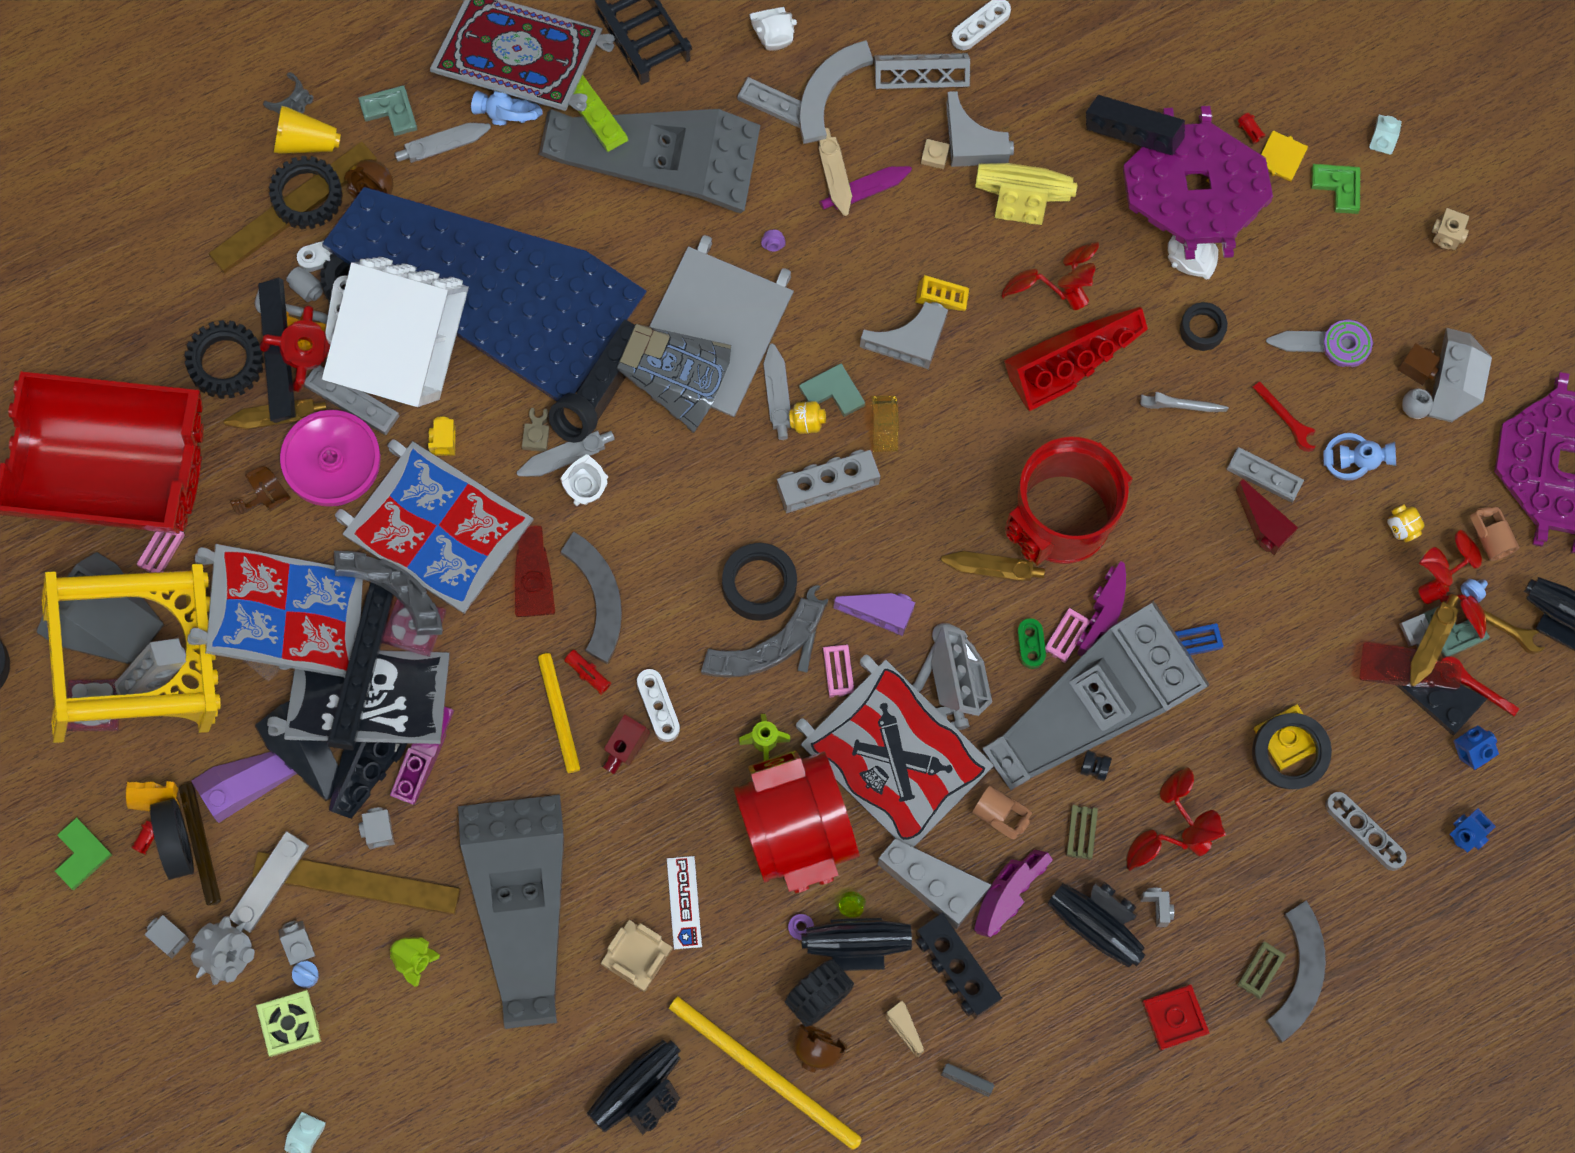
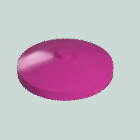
(330, 458)

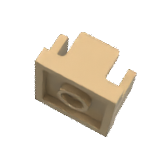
(636, 954)

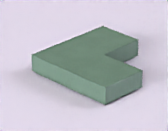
(390, 103)
(834, 384)
(1460, 638)

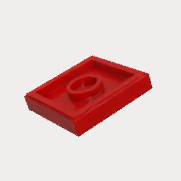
(1175, 1017)

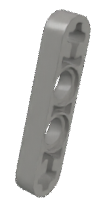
(1362, 834)

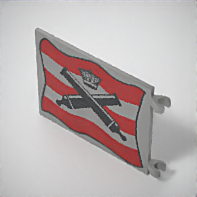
(896, 753)

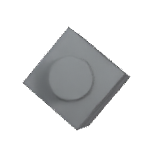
(166, 936)

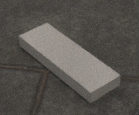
(771, 101)
(1265, 474)

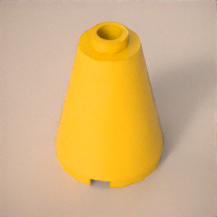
(303, 134)

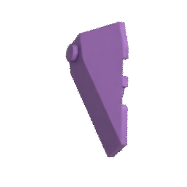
(240, 782)

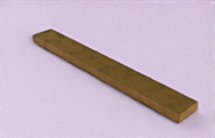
(270, 225)
(369, 886)

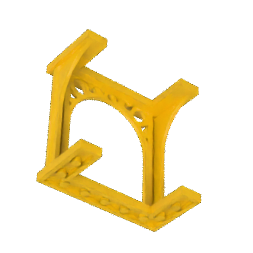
(194, 704)

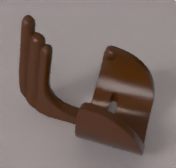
(270, 482)

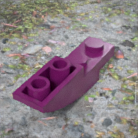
(1109, 604)
(418, 765)
(1003, 896)

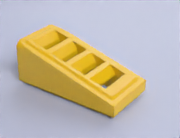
(937, 284)

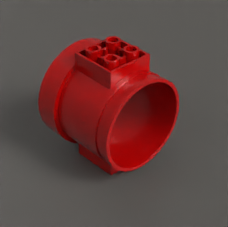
(1076, 459)
(796, 820)

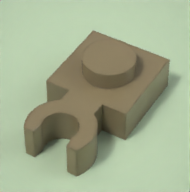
(536, 434)

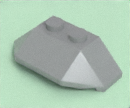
(1461, 376)
(960, 673)

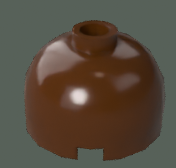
(369, 174)
(817, 1049)

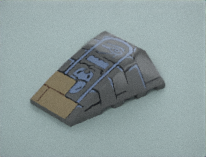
(676, 370)

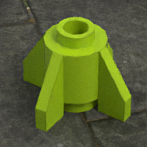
(762, 743)
(412, 957)

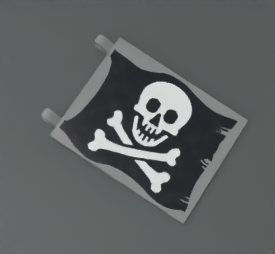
(401, 705)

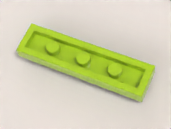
(600, 119)

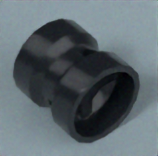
(1101, 767)

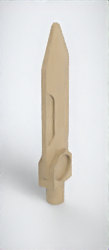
(835, 173)

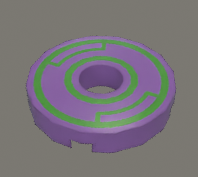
(1348, 330)

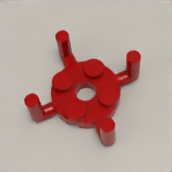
(289, 348)

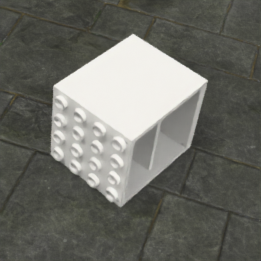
(395, 331)

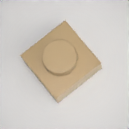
(935, 154)

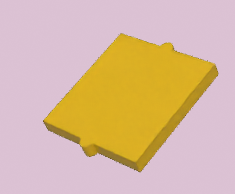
(1283, 155)

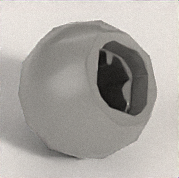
(1417, 403)

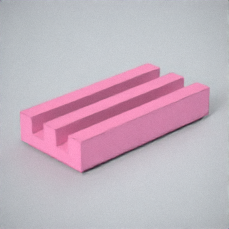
(151, 547)
(1057, 652)
(840, 691)

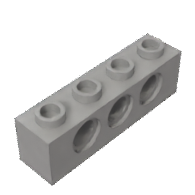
(843, 484)
(152, 668)

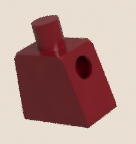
(628, 733)

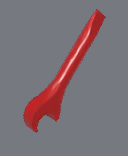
(1298, 429)
(1468, 680)

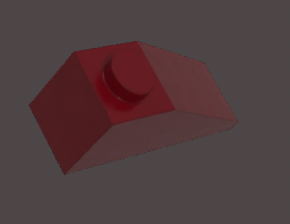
(1267, 522)

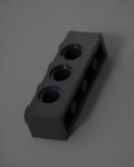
(941, 930)

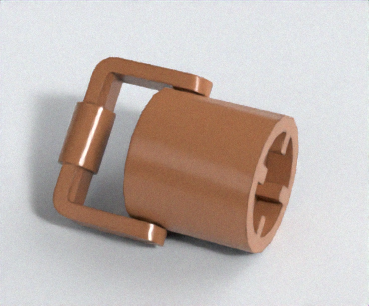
(1496, 538)
(994, 809)

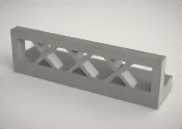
(922, 61)

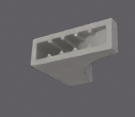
(971, 142)
(913, 342)

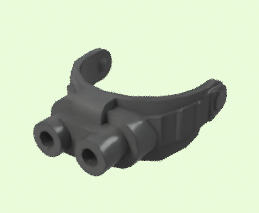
(296, 101)

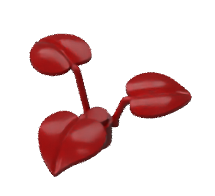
(1071, 283)
(1437, 589)
(1196, 837)

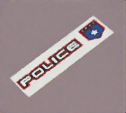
(684, 902)

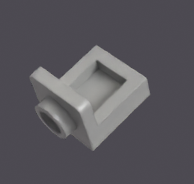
(1164, 909)
(296, 942)

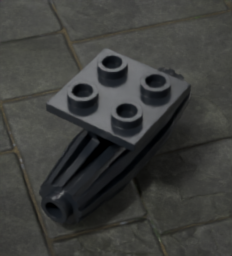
(1558, 608)
(1100, 921)
(858, 942)
(640, 1091)

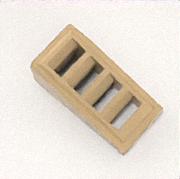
(903, 1025)

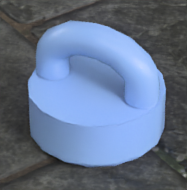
(1474, 588)
(305, 974)

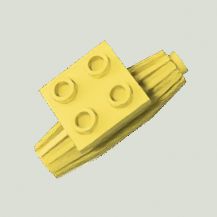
(1024, 190)

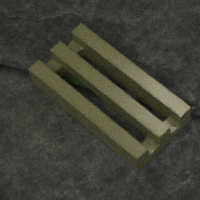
(1084, 811)
(1250, 988)

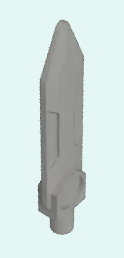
(442, 141)
(1303, 341)
(777, 391)
(565, 454)

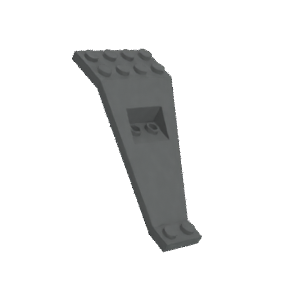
(704, 157)
(1138, 672)
(518, 854)

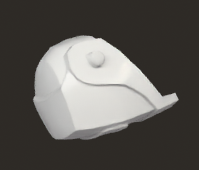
(774, 27)
(1203, 264)
(584, 480)

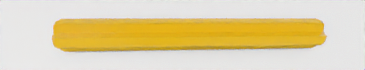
(559, 713)

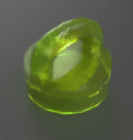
(852, 904)

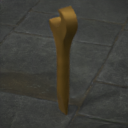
(1522, 636)

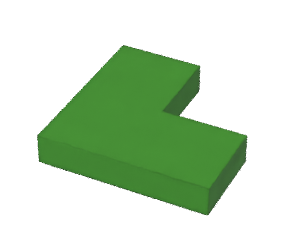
(1343, 181)
(87, 856)

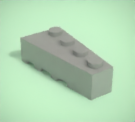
(934, 881)

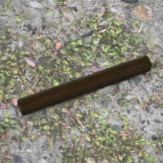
(199, 844)

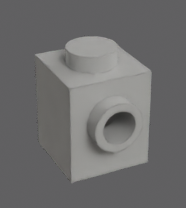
(377, 828)

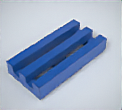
(1199, 630)

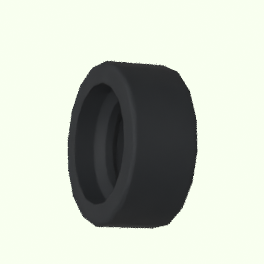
(1203, 309)
(582, 408)

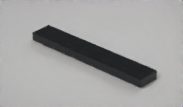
(277, 371)

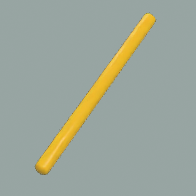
(765, 1073)

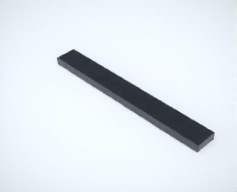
(360, 668)

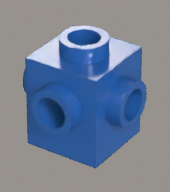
(1476, 747)
(1472, 830)

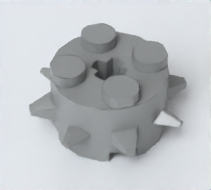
(221, 951)

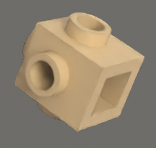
(1450, 229)

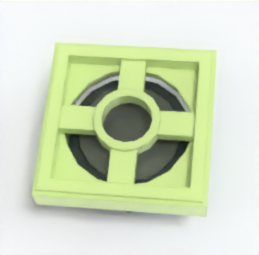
(289, 1025)

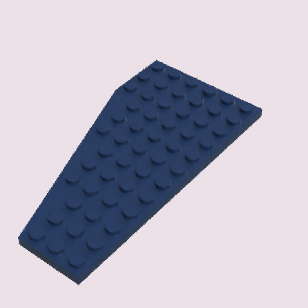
(528, 299)

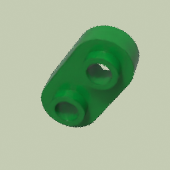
(1031, 645)

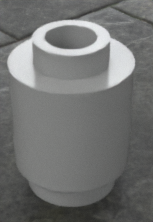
(305, 284)

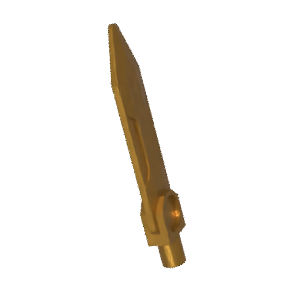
(260, 416)
(993, 566)
(1433, 640)

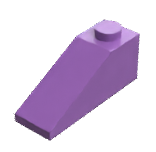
(882, 610)

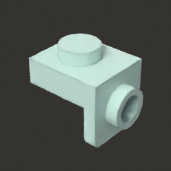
(1385, 134)
(304, 1134)

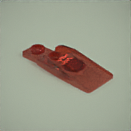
(533, 576)
(1393, 666)

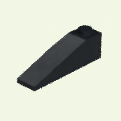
(306, 757)
(360, 772)

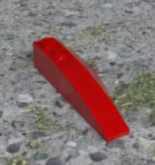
(1063, 360)

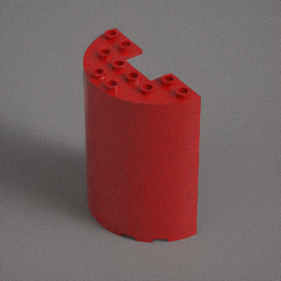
(102, 453)

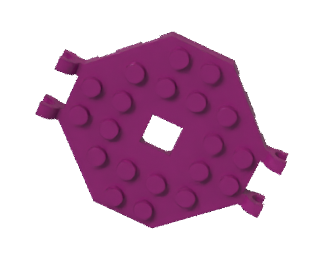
(1214, 215)
(1530, 459)

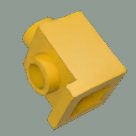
(442, 437)

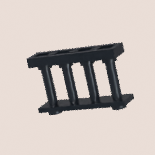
(630, 49)

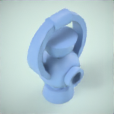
(502, 108)
(1358, 456)

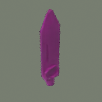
(872, 184)

